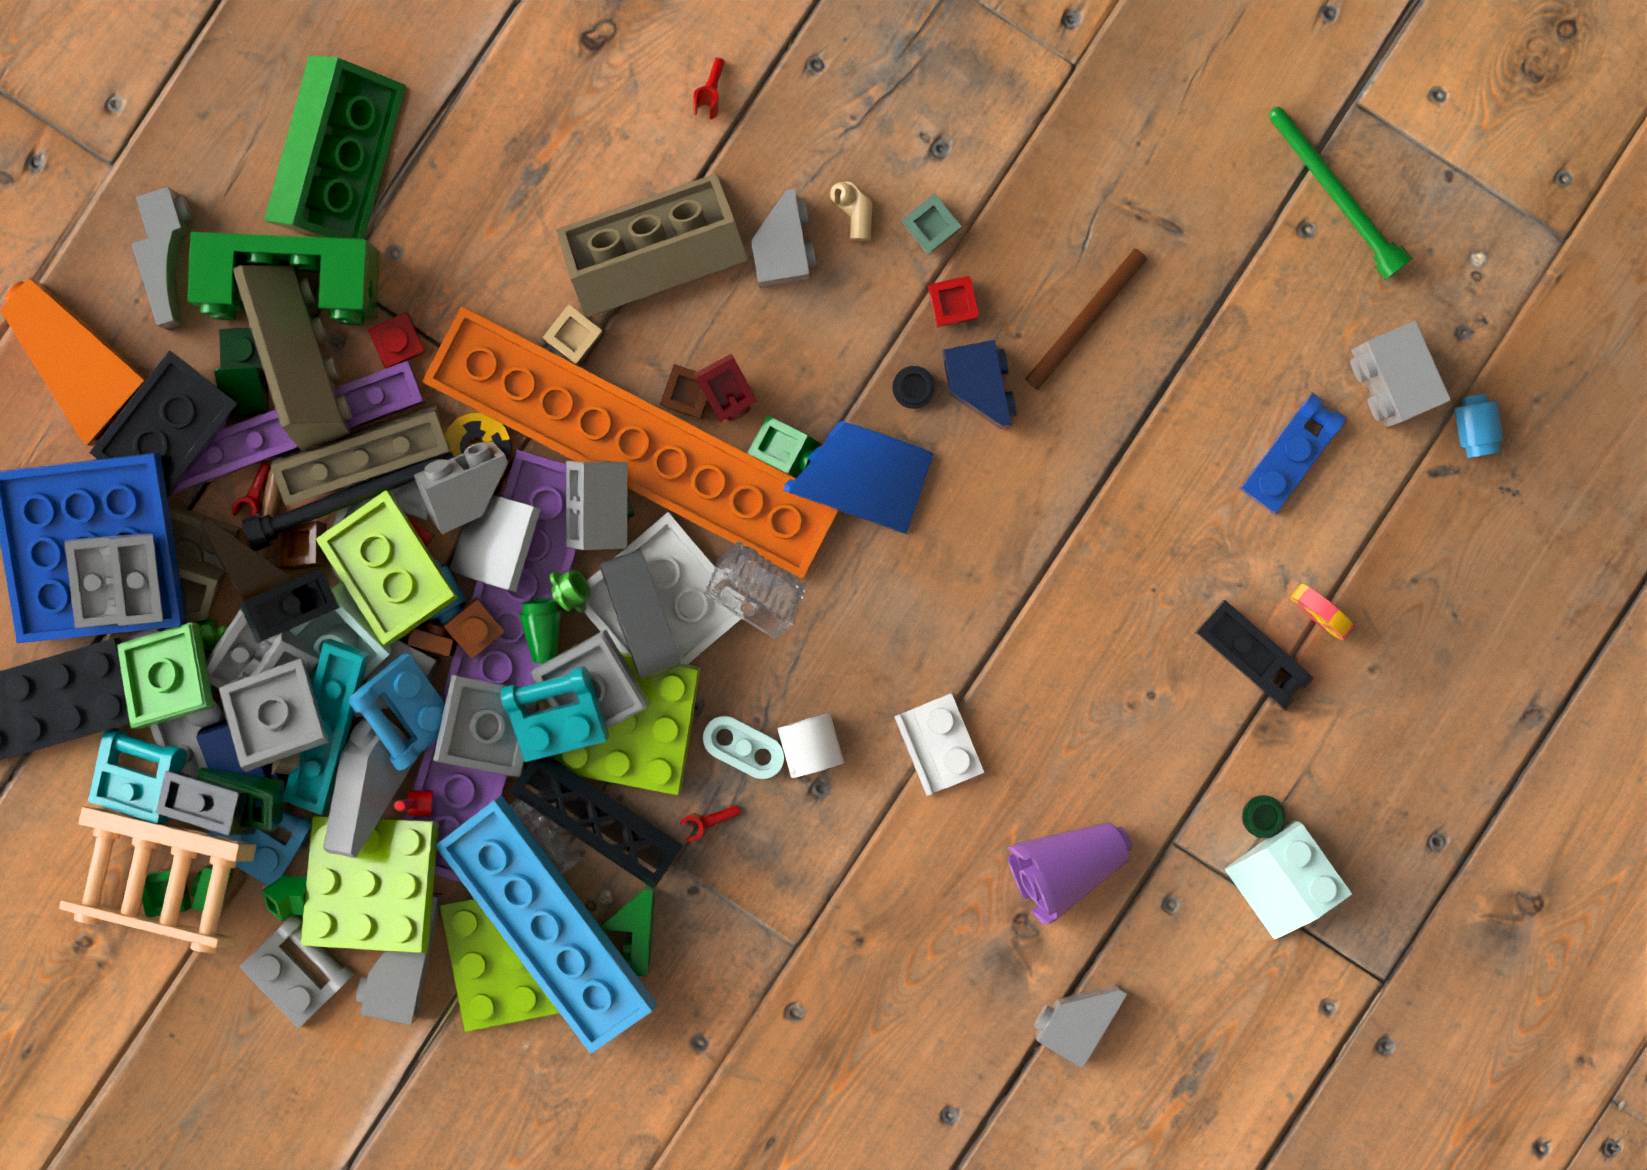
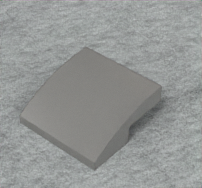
(496, 543)
(114, 580)
(240, 656)

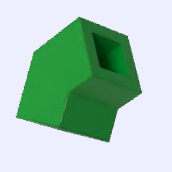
(285, 896)

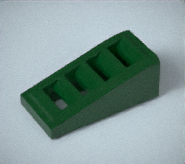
(267, 789)

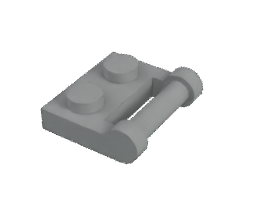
(287, 981)

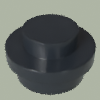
(913, 387)

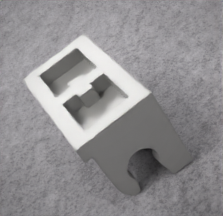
(596, 505)

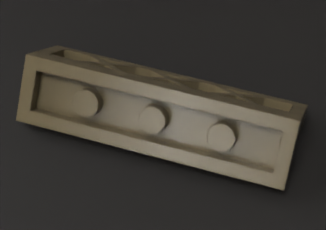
(361, 455)

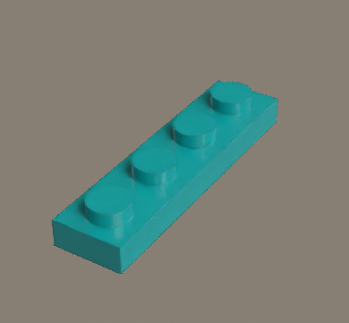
(335, 681)

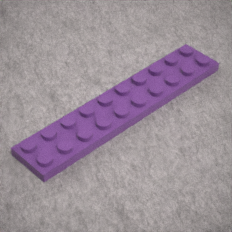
(507, 660)

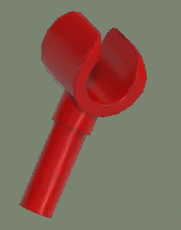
(708, 94)
(253, 493)
(418, 803)
(709, 820)

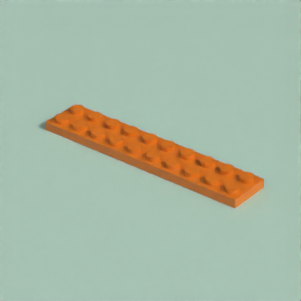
(599, 421)

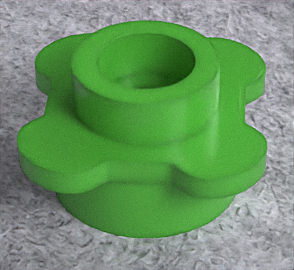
(570, 590)

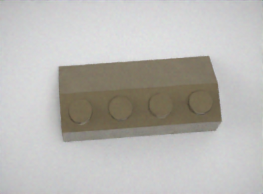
(651, 245)
(294, 354)

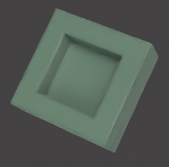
(931, 224)

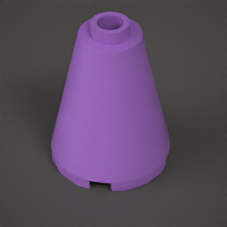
(1067, 866)

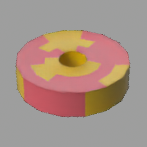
(1322, 611)

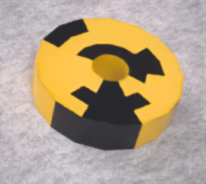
(477, 426)

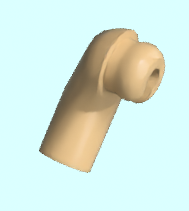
(855, 205)

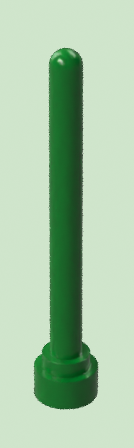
(1388, 255)

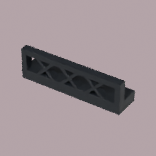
(601, 814)

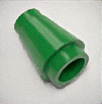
(542, 628)

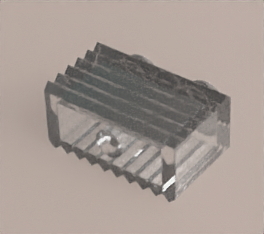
(756, 590)

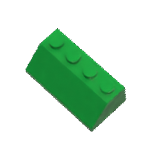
(335, 150)

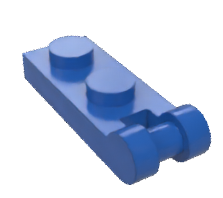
(1292, 455)

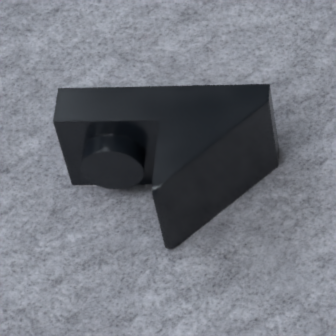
(289, 605)

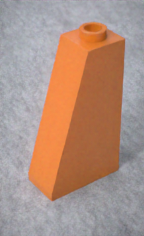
(75, 362)

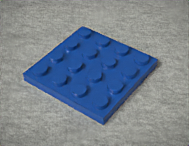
(79, 501)

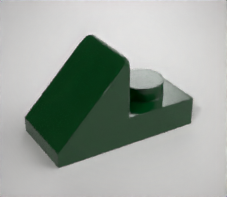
(242, 371)

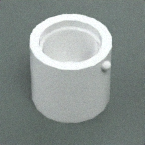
(810, 745)

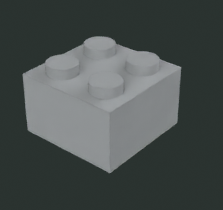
(1399, 375)

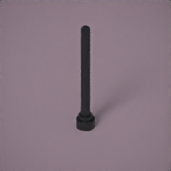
(263, 529)

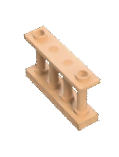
(185, 845)

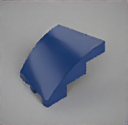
(865, 476)

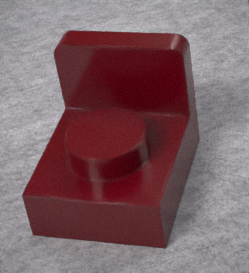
(726, 389)

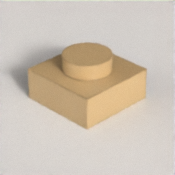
(572, 334)

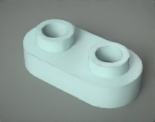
(743, 747)

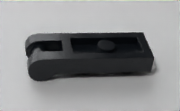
(1253, 653)

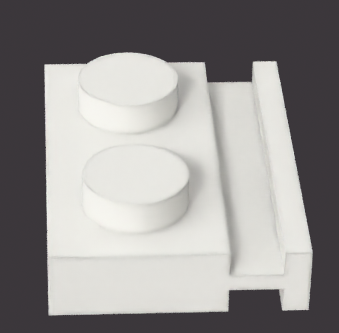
(939, 744)

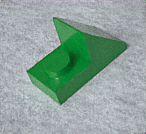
(635, 917)

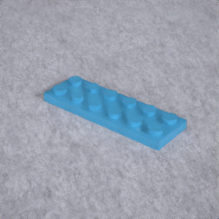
(546, 925)

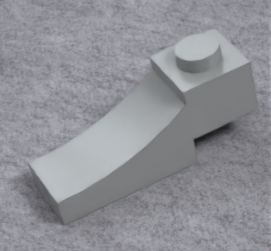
(165, 223)

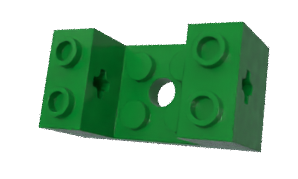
(345, 267)

